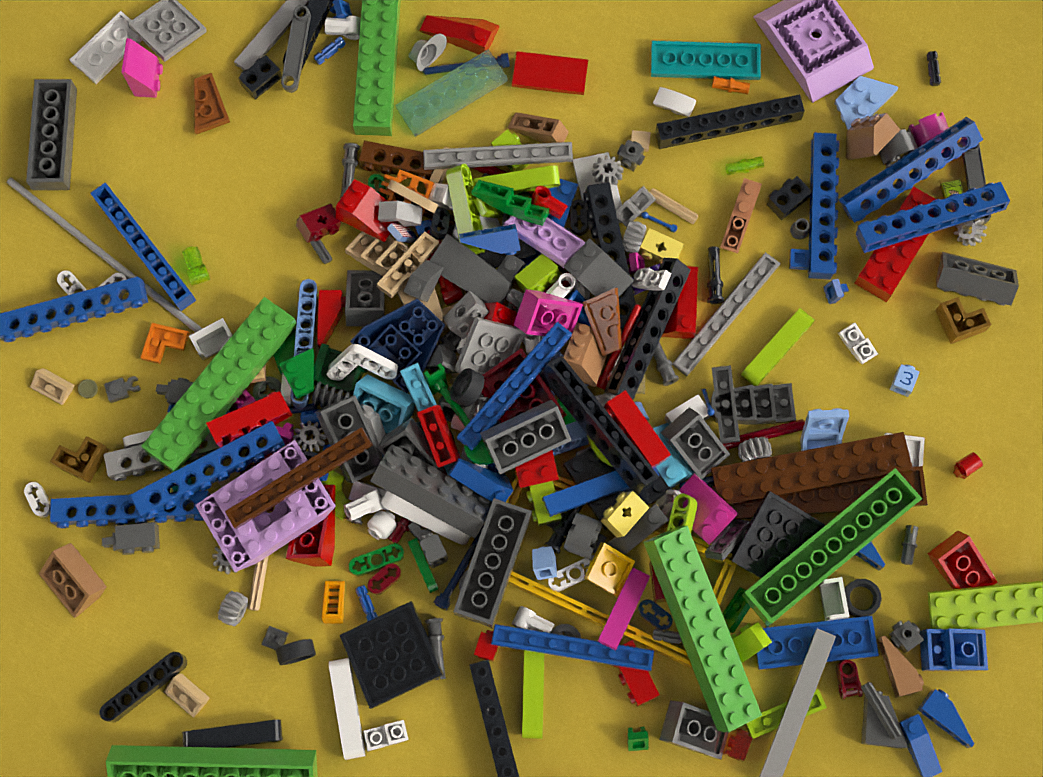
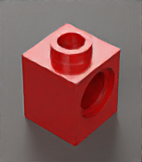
(484, 648)

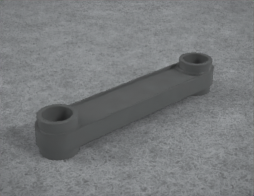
(296, 48)
(975, 172)

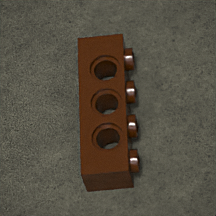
(372, 151)

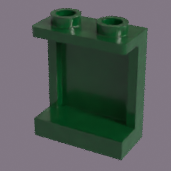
(325, 357)

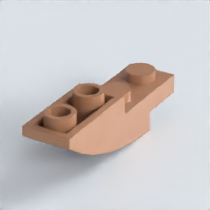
(741, 215)

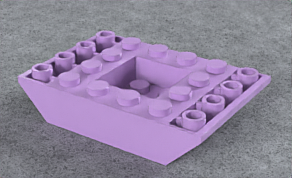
(821, 62)
(268, 530)

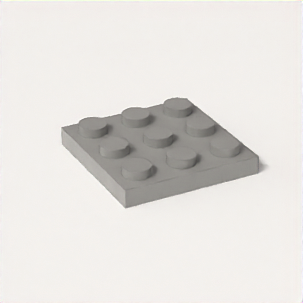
(167, 28)
(488, 345)

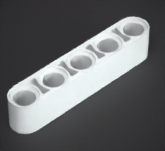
(423, 518)
(346, 708)

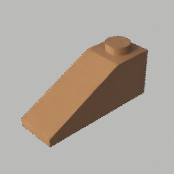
(539, 128)
(901, 673)

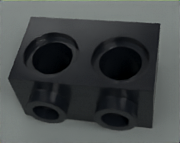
(264, 80)
(791, 200)

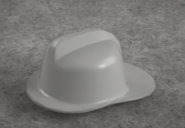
(426, 52)

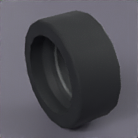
(467, 387)
(876, 597)
(295, 651)

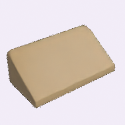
(51, 385)
(186, 694)

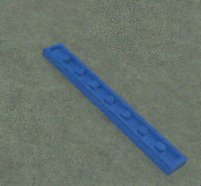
(514, 385)
(572, 647)

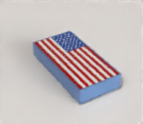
(402, 233)

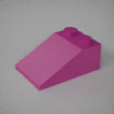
(141, 70)
(542, 310)
(712, 511)

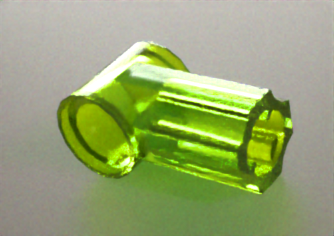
(196, 270)

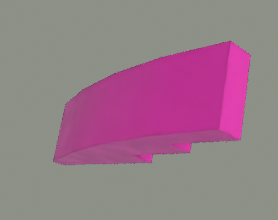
(624, 609)

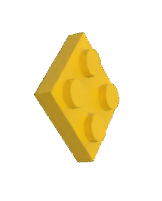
(609, 569)

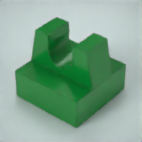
(638, 740)

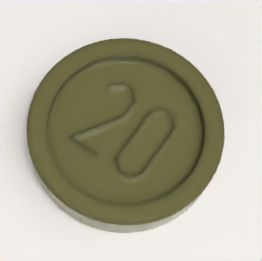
(87, 388)

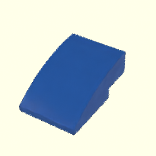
(953, 650)

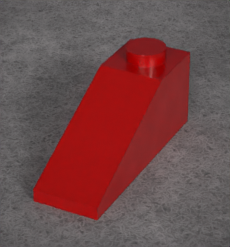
(329, 313)

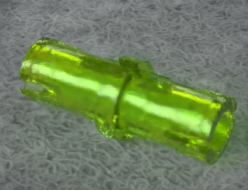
(744, 165)

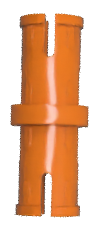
(730, 85)

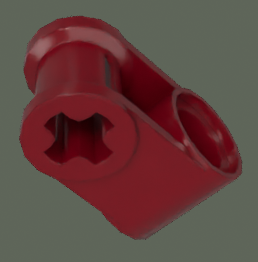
(848, 681)

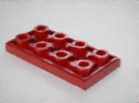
(550, 73)

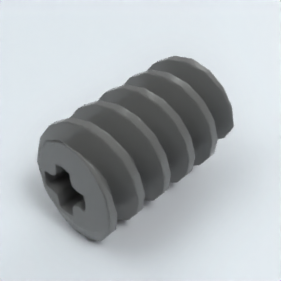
(325, 397)

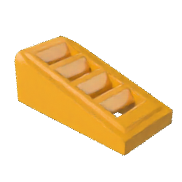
(337, 617)

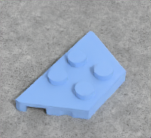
(863, 99)

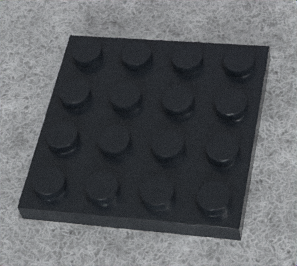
(589, 466)
(773, 535)
(391, 655)

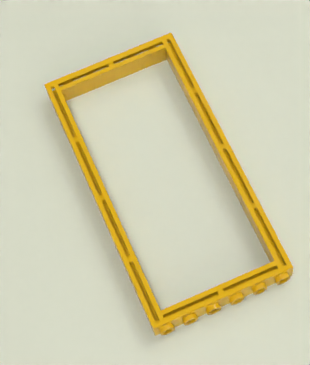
(599, 618)

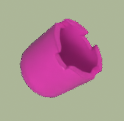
(928, 128)

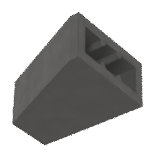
(874, 732)

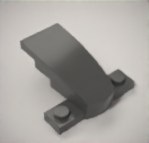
(474, 273)
(748, 404)

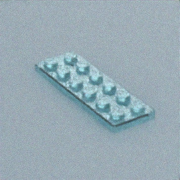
(451, 93)

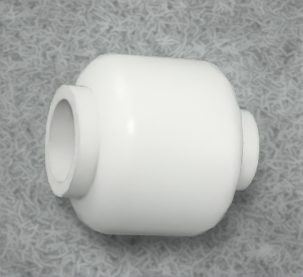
(381, 525)

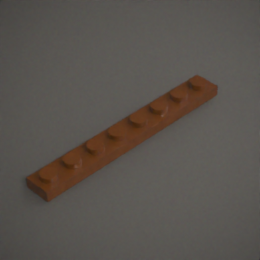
(298, 478)

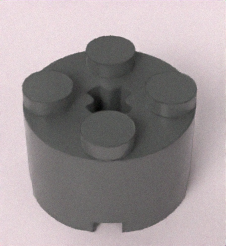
(898, 147)
(583, 535)

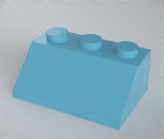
(389, 402)
(674, 469)

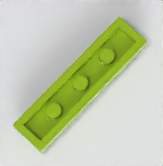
(771, 718)

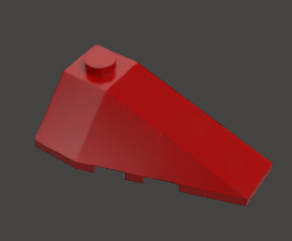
(466, 33)
(317, 544)

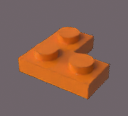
(160, 338)

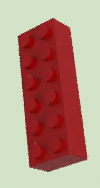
(891, 262)

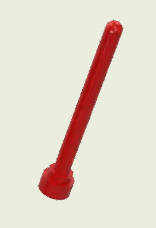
(603, 380)

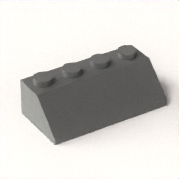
(977, 279)
(340, 421)
(525, 436)

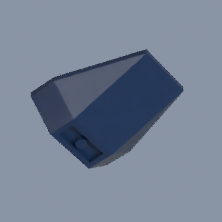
(403, 337)

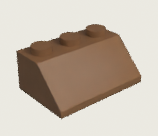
(869, 135)
(585, 355)
(72, 579)

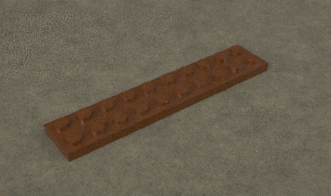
(812, 468)
(836, 497)

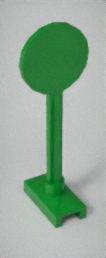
(438, 384)

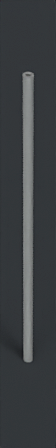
(101, 253)

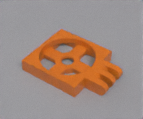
(402, 175)

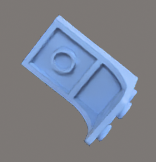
(823, 428)

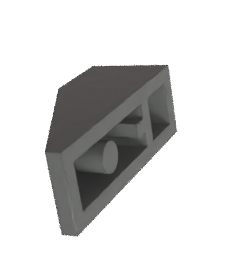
(644, 527)

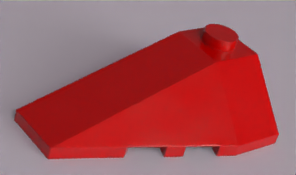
(683, 318)

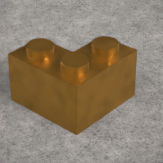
(959, 324)
(84, 462)

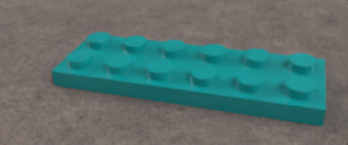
(706, 60)

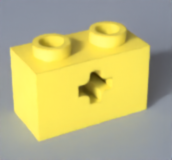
(654, 241)
(634, 510)

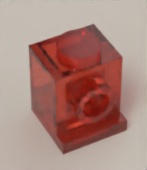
(739, 745)

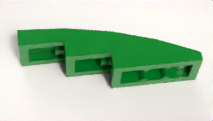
(510, 203)

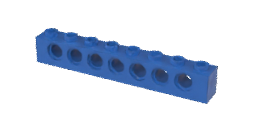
(823, 143)
(915, 160)
(993, 192)
(143, 247)
(61, 306)
(144, 496)
(61, 508)

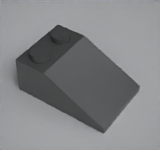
(597, 270)
(363, 299)
(411, 440)
(695, 442)
(693, 730)

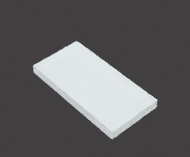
(105, 48)
(583, 170)

